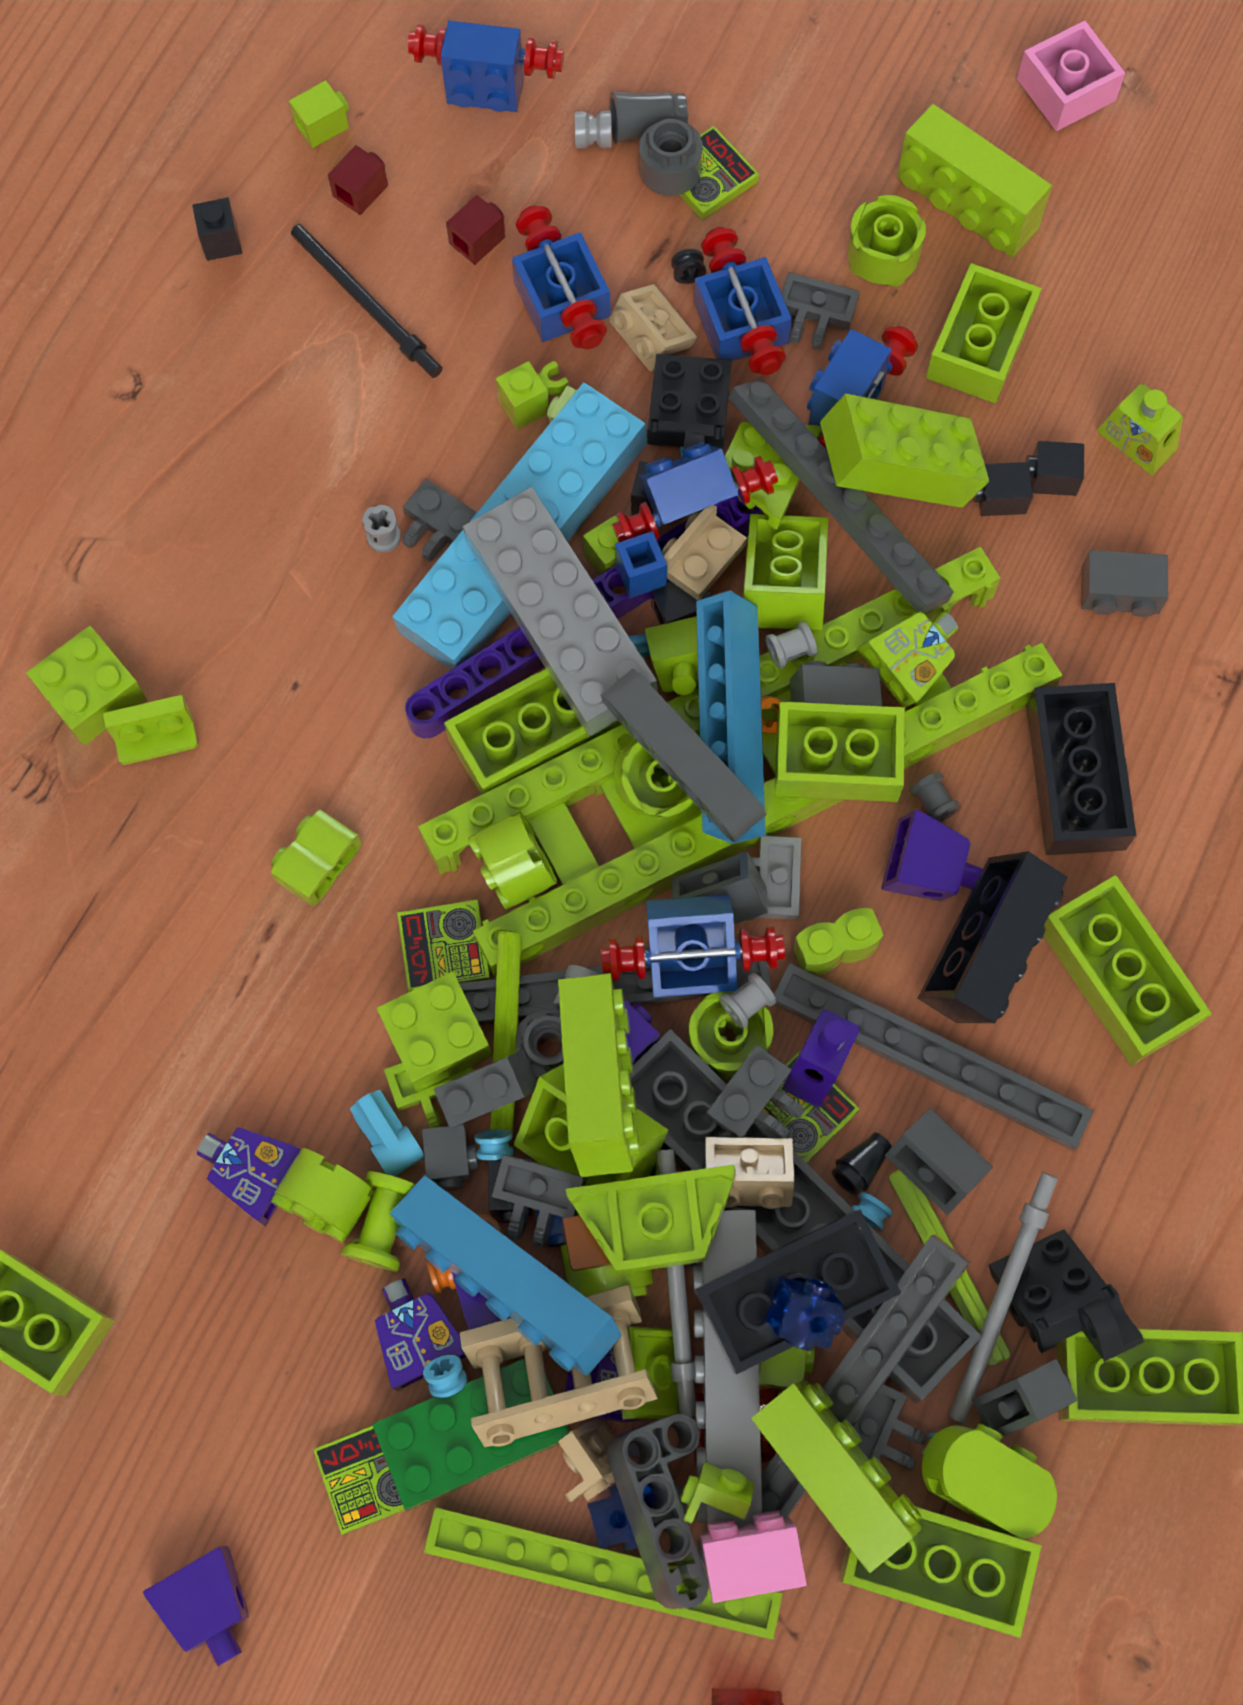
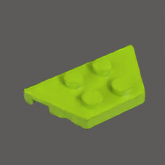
(742, 451)
(657, 1217)

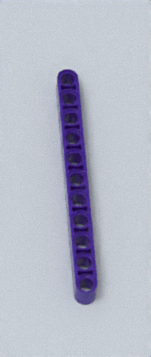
(516, 668)

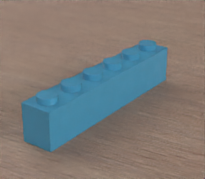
(731, 694)
(506, 1276)

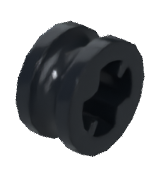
(688, 266)

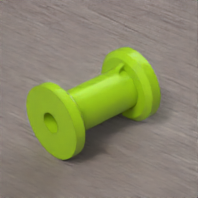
(379, 1227)

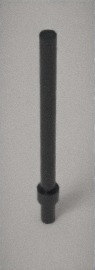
(409, 344)

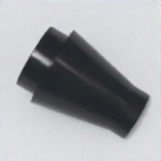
(860, 1165)

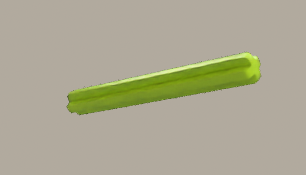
(506, 1013)
(964, 1291)

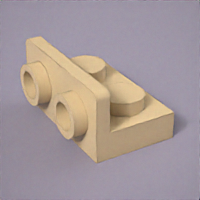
(650, 325)
(702, 552)
(761, 1166)
(587, 1454)

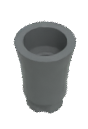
(638, 111)

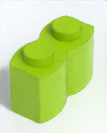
(315, 857)
(847, 940)

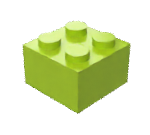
(85, 682)
(434, 1031)

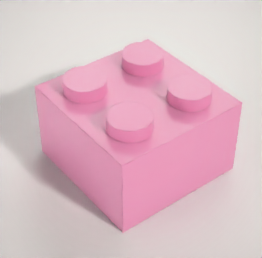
(1070, 75)
(752, 1557)

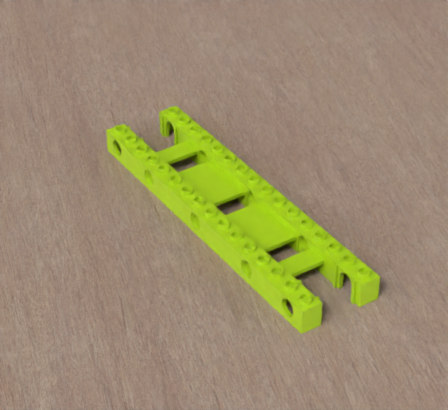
(676, 843)

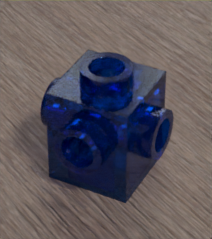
(805, 1313)
(612, 1521)

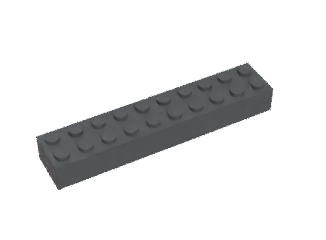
(677, 1092)

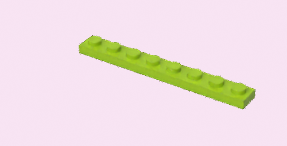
(584, 1570)

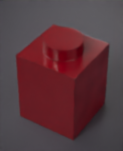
(358, 179)
(476, 229)

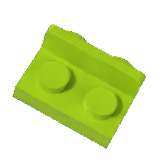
(152, 729)

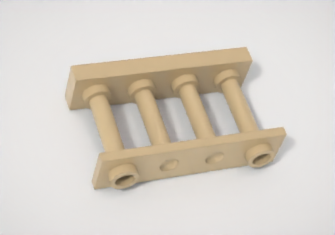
(502, 1341)

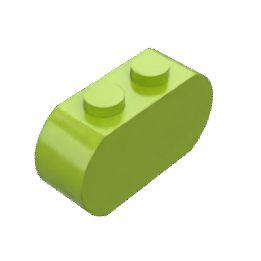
(990, 1480)

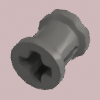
(935, 797)

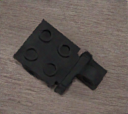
(689, 401)
(1065, 1296)

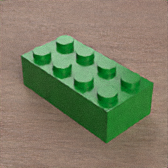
(437, 1450)

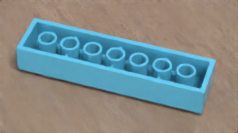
(571, 472)

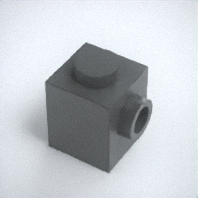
(449, 1156)

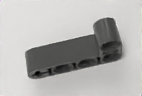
(666, 1512)

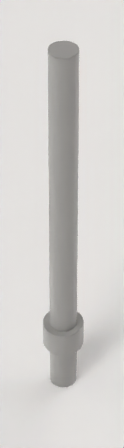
(1033, 1218)
(684, 1367)

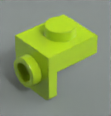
(719, 1488)

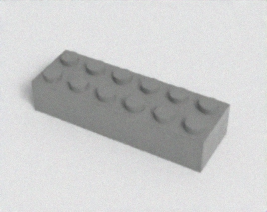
(555, 604)

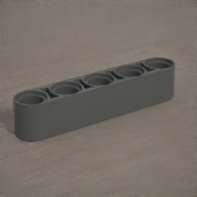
(683, 755)

